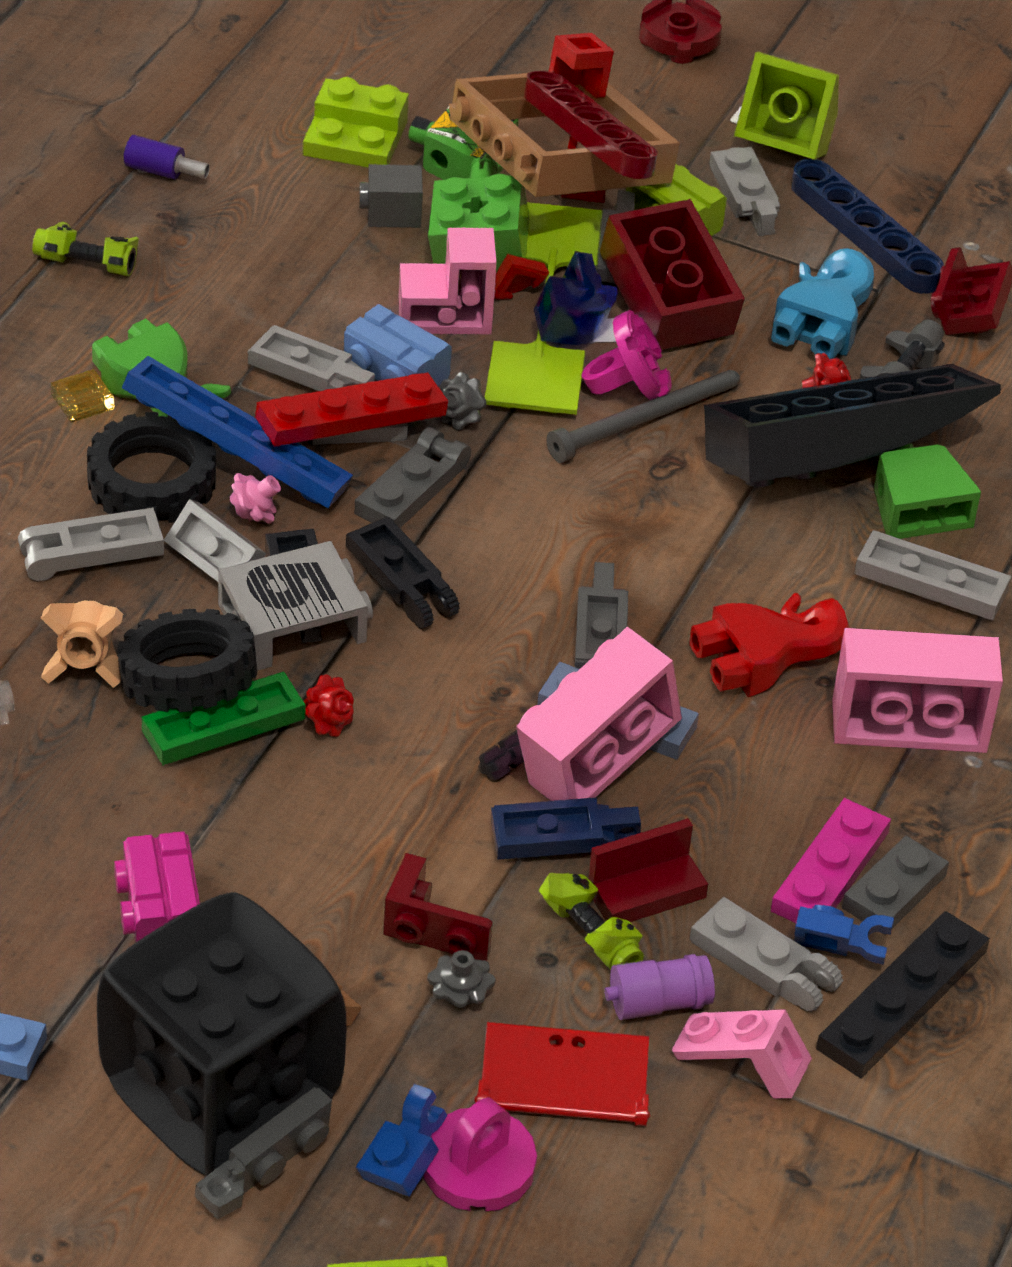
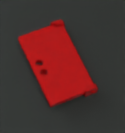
(563, 1079)

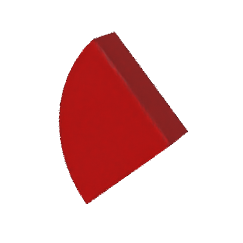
(518, 274)

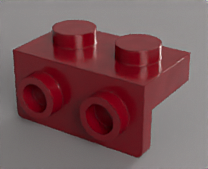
(970, 296)

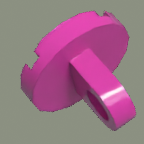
(631, 360)
(481, 1158)

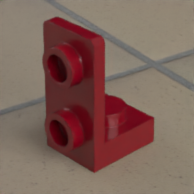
(417, 921)

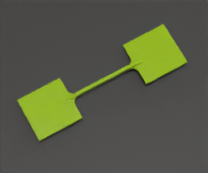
(536, 373)

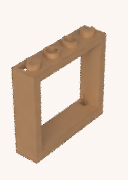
(485, 111)

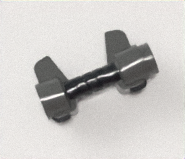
(917, 349)

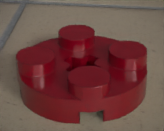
(680, 28)

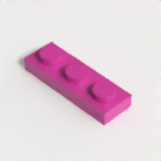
(832, 860)

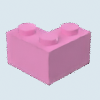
(454, 294)

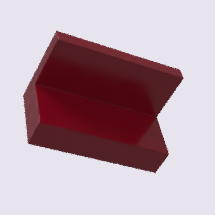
(646, 873)

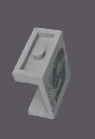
(292, 595)

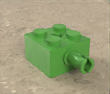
(480, 202)

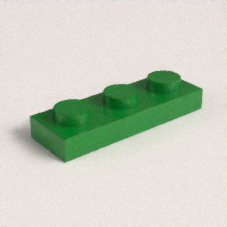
(261, 708)

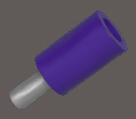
(161, 159)

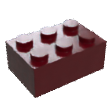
(672, 273)

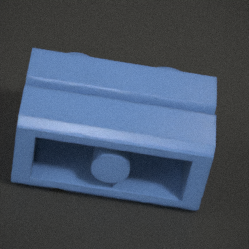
(396, 347)

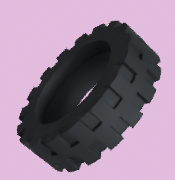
(150, 435)
(187, 685)

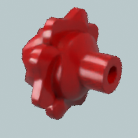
(827, 371)
(329, 705)

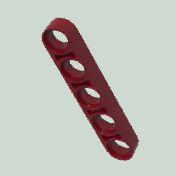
(590, 124)

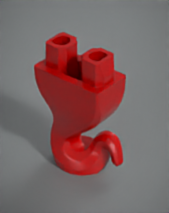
(762, 643)

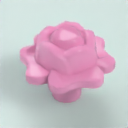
(254, 497)

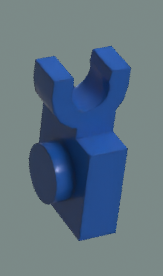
(832, 932)
(404, 1151)

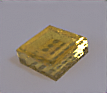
(82, 395)

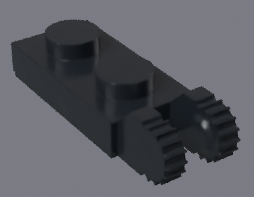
(402, 570)

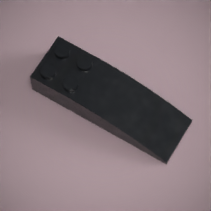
(837, 422)

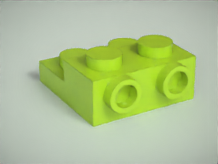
(356, 123)

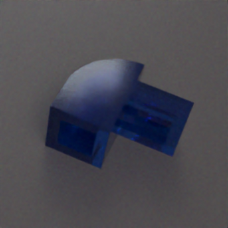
(576, 305)

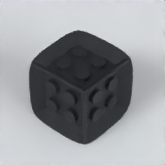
(218, 1027)

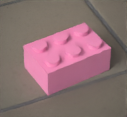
(916, 690)
(600, 719)

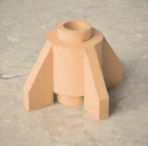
(83, 639)

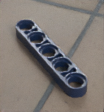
(869, 239)

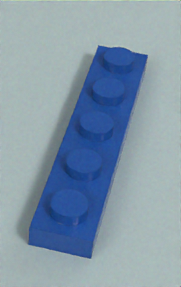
(235, 431)

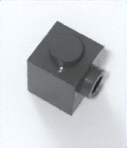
(393, 195)

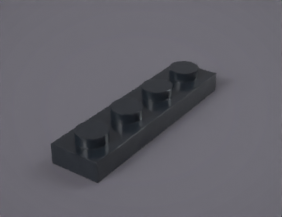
(902, 994)

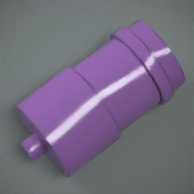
(660, 986)

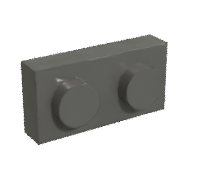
(896, 882)

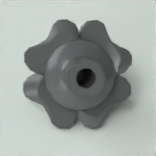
(464, 400)
(461, 979)

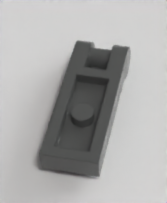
(413, 479)

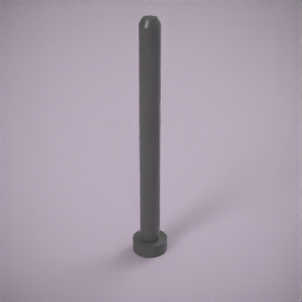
(564, 443)

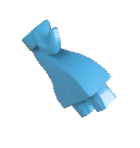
(825, 306)

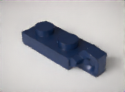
(559, 827)

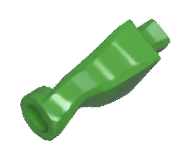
(144, 340)

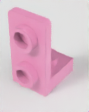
(760, 1035)

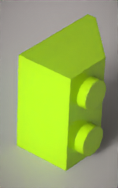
(789, 106)

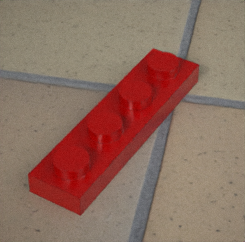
(351, 409)

